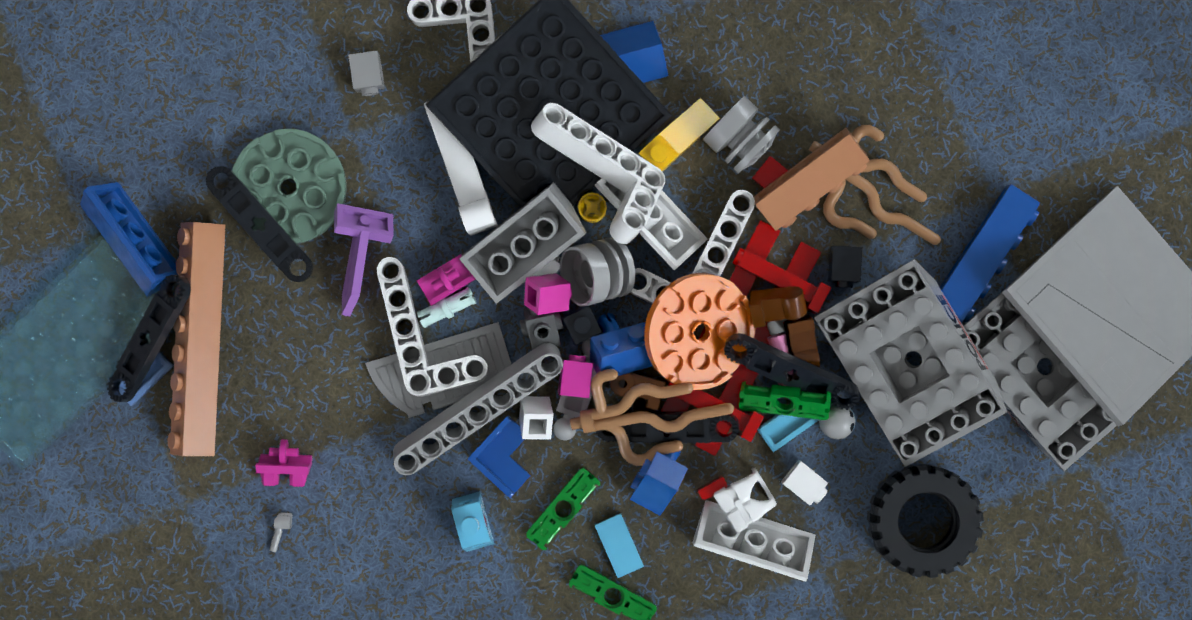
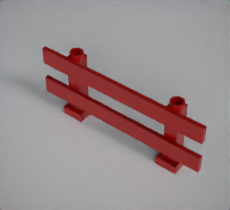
(749, 265)

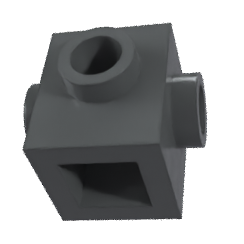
(541, 327)

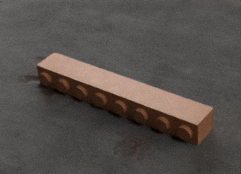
(197, 341)

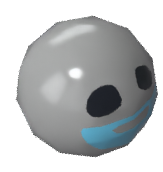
(839, 423)

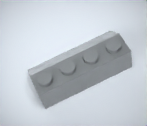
(524, 243)

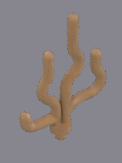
(873, 196)
(612, 417)

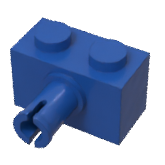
(618, 347)
(658, 482)

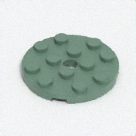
(310, 164)

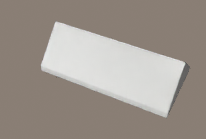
(667, 228)
(761, 544)

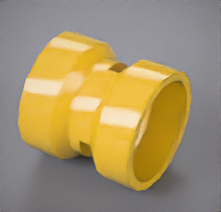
(592, 204)

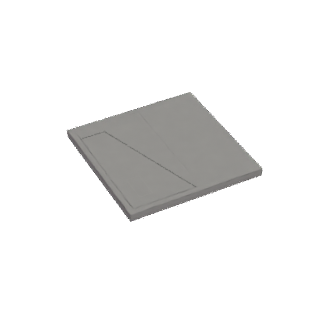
(1111, 305)

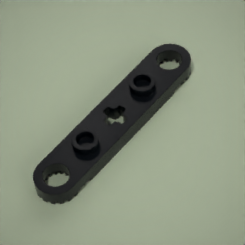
(244, 209)
(157, 323)
(775, 364)
(696, 432)

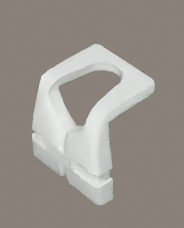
(739, 506)

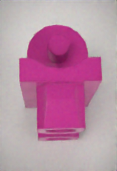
(445, 280)
(284, 461)

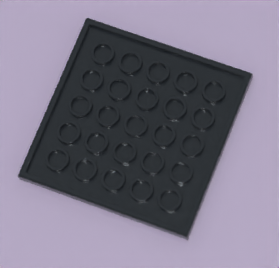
(539, 61)

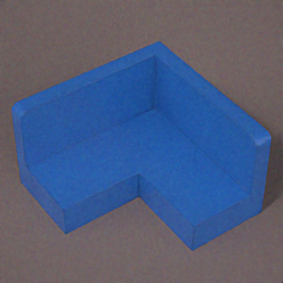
(495, 460)

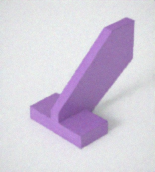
(362, 225)

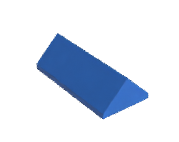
(640, 50)
(129, 235)

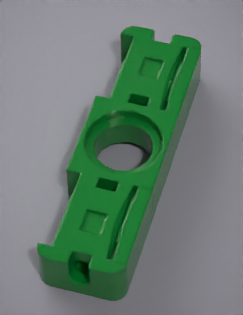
(803, 403)
(549, 522)
(596, 585)

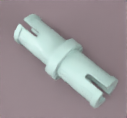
(446, 307)

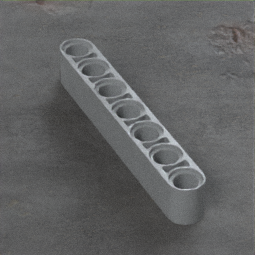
(481, 396)

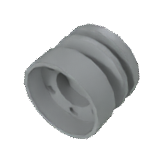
(741, 135)
(598, 271)

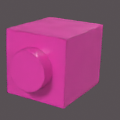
(547, 293)
(575, 377)

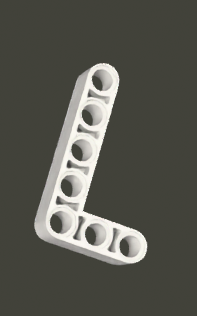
(463, 15)
(607, 159)
(465, 179)
(717, 240)
(414, 339)

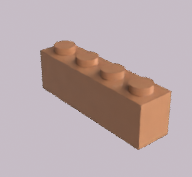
(811, 179)

